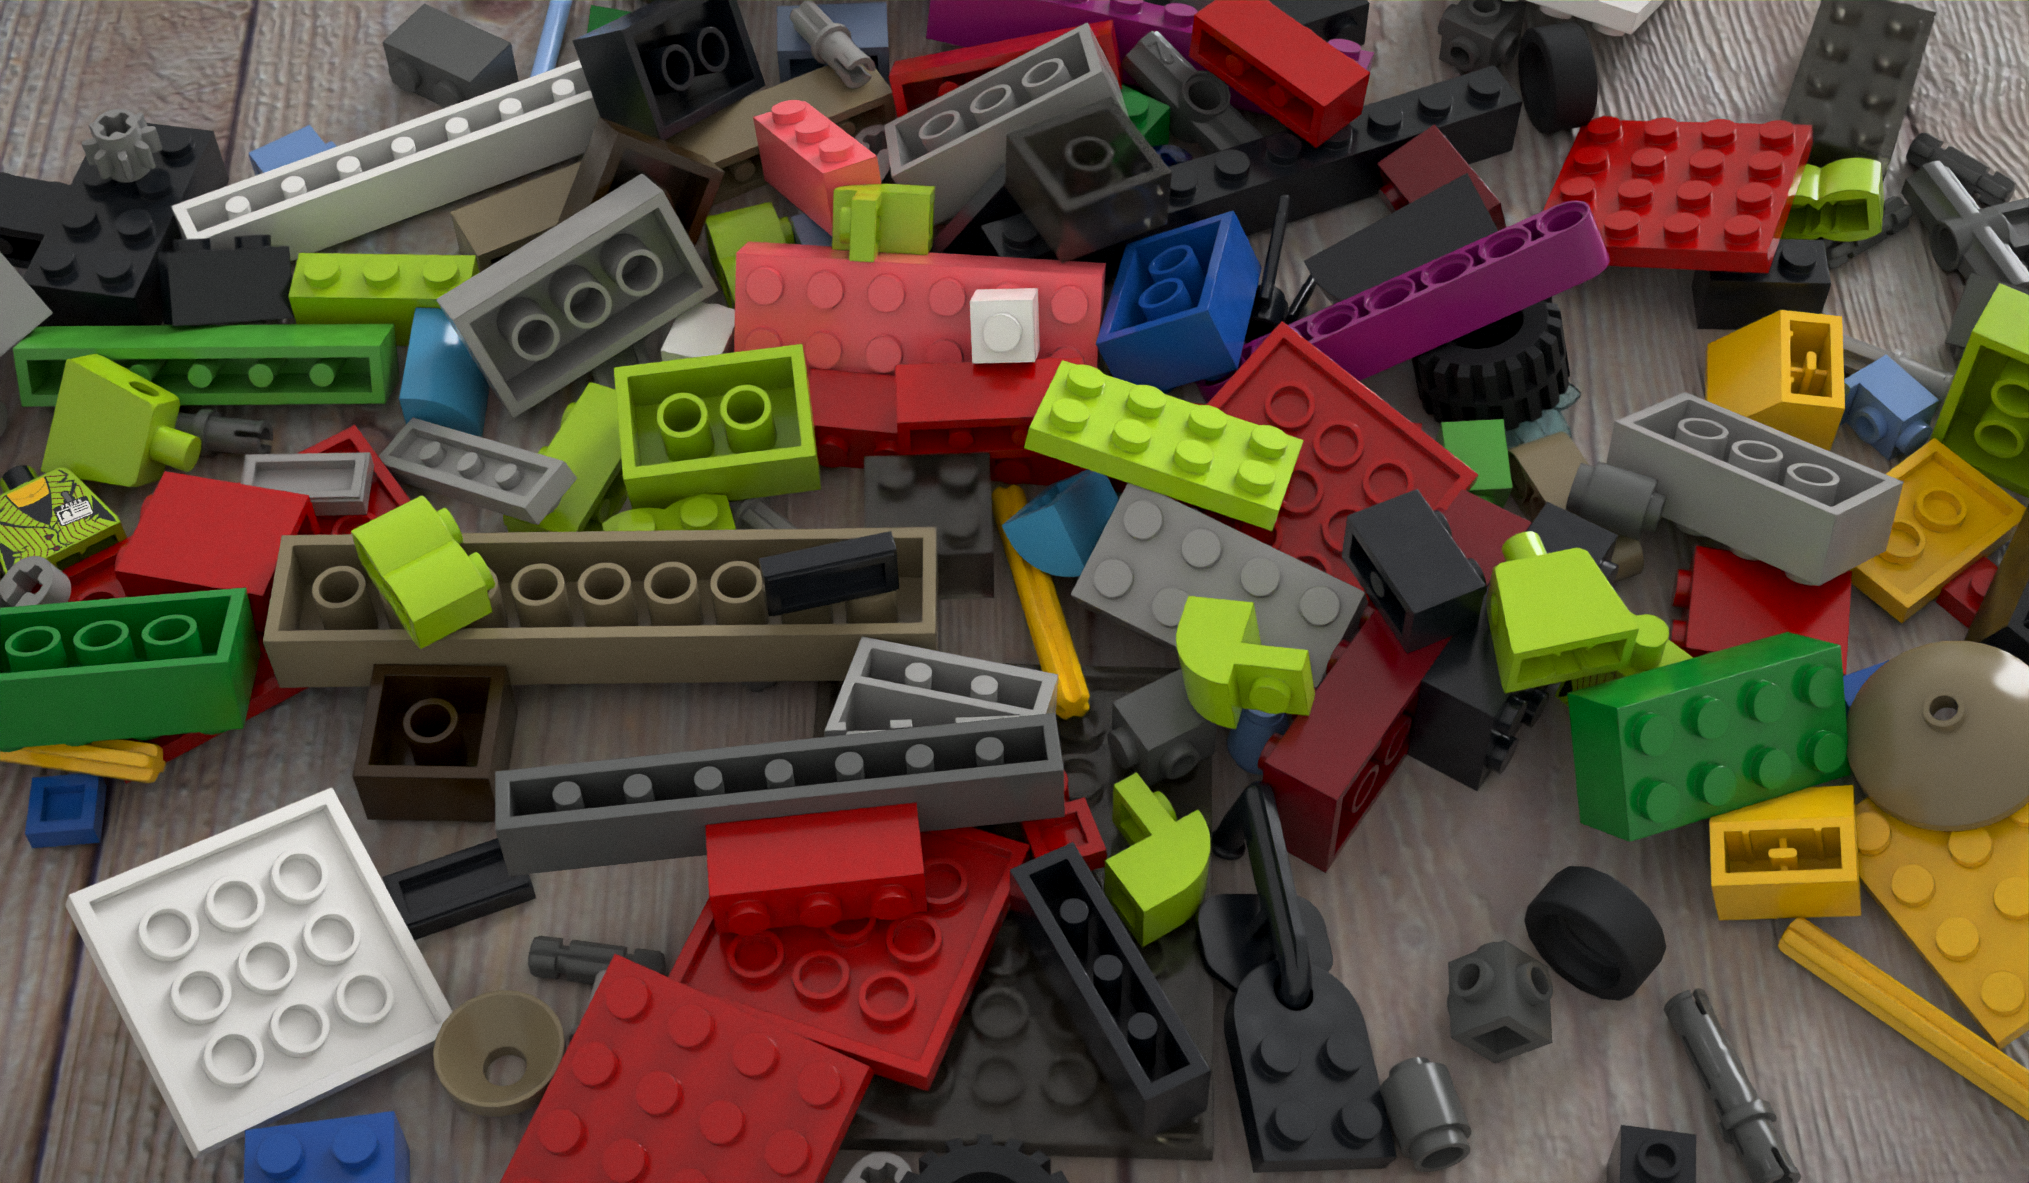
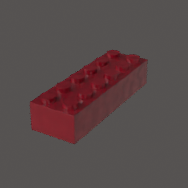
(1364, 711)

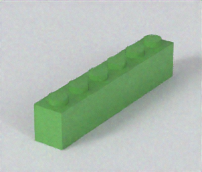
(223, 361)

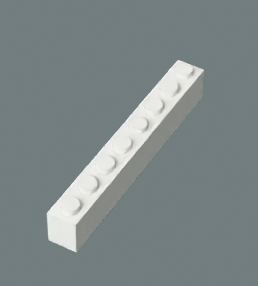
(403, 167)

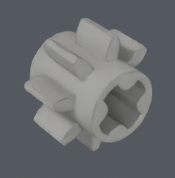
(122, 145)

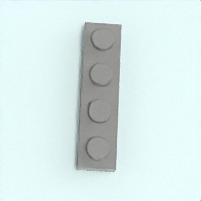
(477, 470)

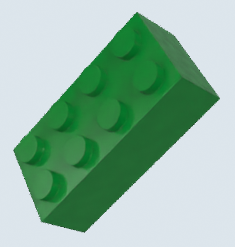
(126, 668)
(1709, 735)

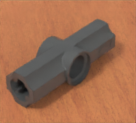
(1196, 98)
(1959, 230)

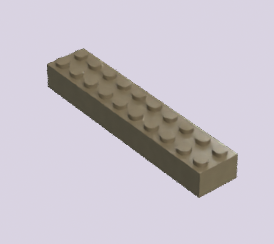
(600, 610)

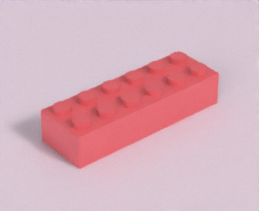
(902, 305)

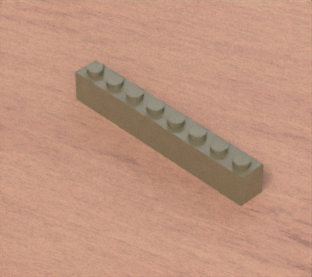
(726, 138)

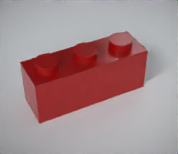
(1280, 66)
(971, 406)
(815, 869)

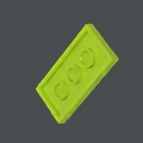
(1164, 444)

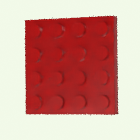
(1686, 189)
(1351, 452)
(872, 984)
(686, 1094)

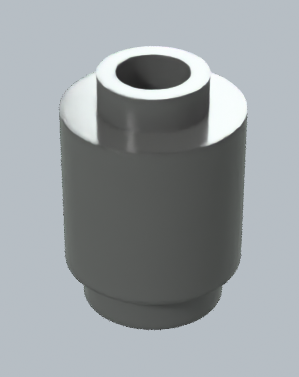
(1616, 499)
(1426, 1114)

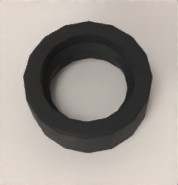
(1557, 77)
(1595, 932)

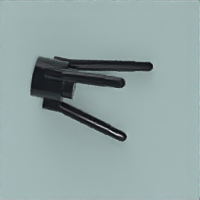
(1269, 301)

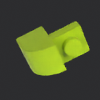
(883, 220)
(1230, 668)
(1164, 870)

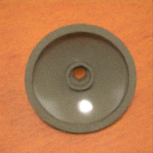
(1949, 770)

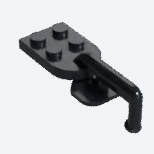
(1298, 1075)

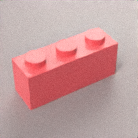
(810, 157)

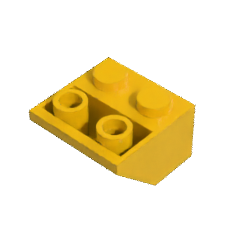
(1782, 374)
(1787, 857)

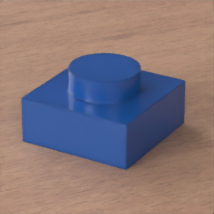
(65, 810)

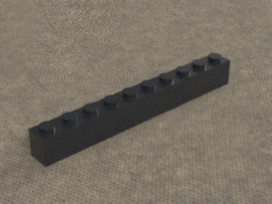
(1471, 110)

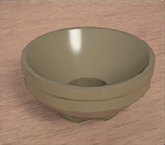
(491, 1028)

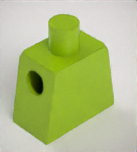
(116, 426)
(1554, 616)

